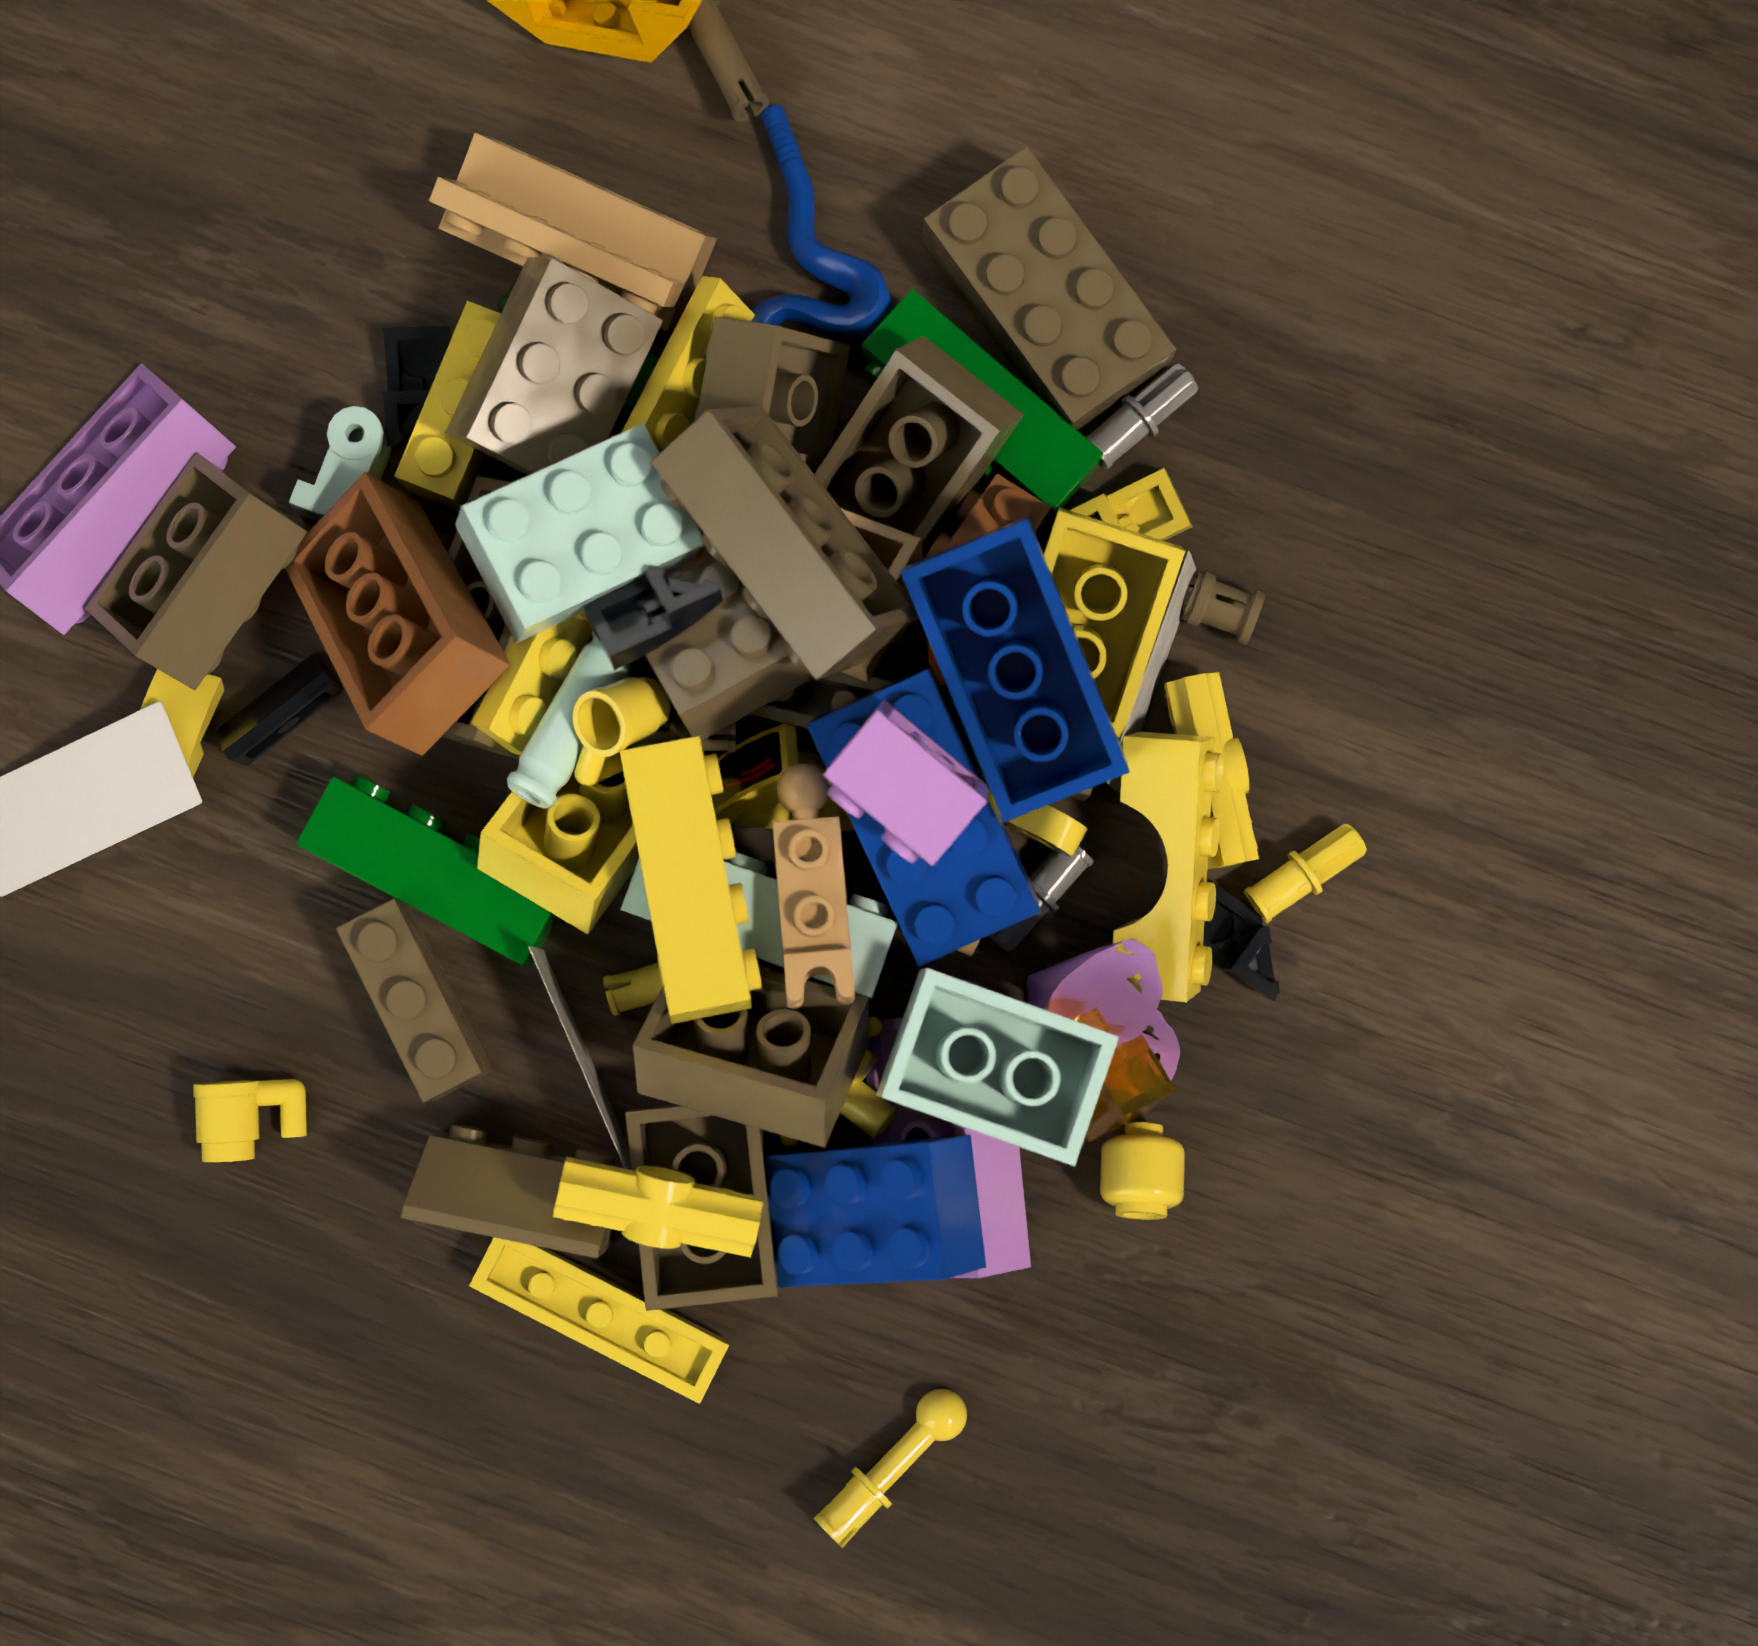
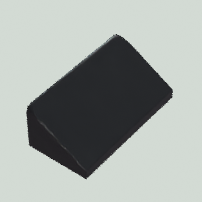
(278, 711)

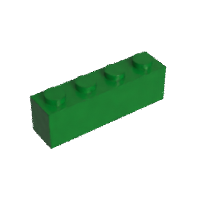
(1042, 452)
(422, 867)

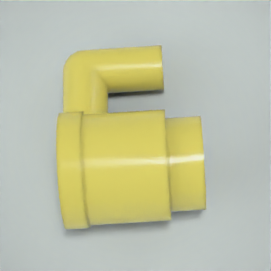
(614, 719)
(230, 1115)

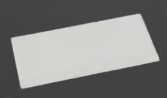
(1158, 656)
(91, 796)
(582, 1055)

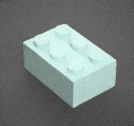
(576, 533)
(997, 1066)

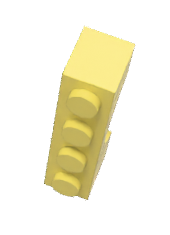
(1173, 789)

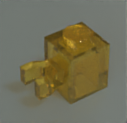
(1131, 1085)

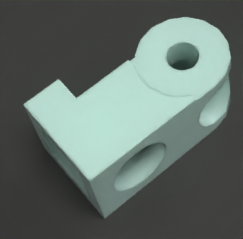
(356, 446)

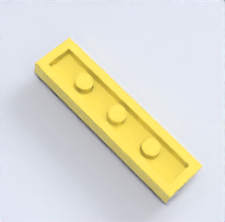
(601, 1315)

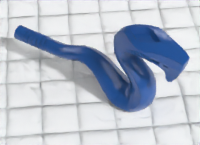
(857, 277)

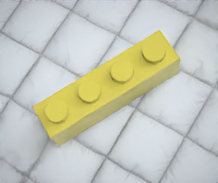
(687, 879)

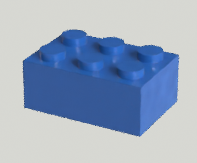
(875, 1212)

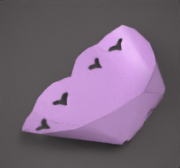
(1100, 982)

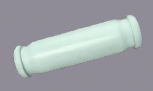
(554, 745)

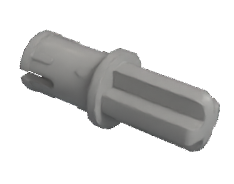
(1143, 413)
(1049, 882)

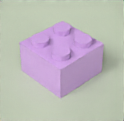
(905, 785)

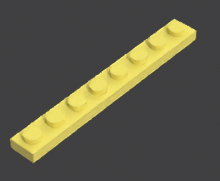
(667, 409)

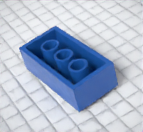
(1015, 669)
(979, 878)

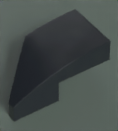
(411, 367)
(668, 608)
(1241, 943)

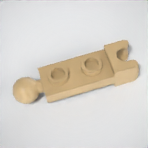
(811, 888)

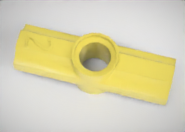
(1200, 709)
(658, 1207)

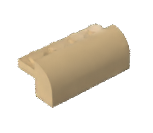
(539, 210)

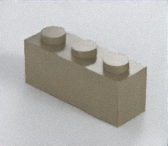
(414, 999)

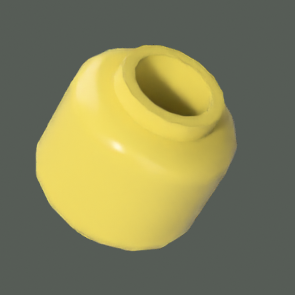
(1142, 1172)

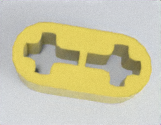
(1048, 828)

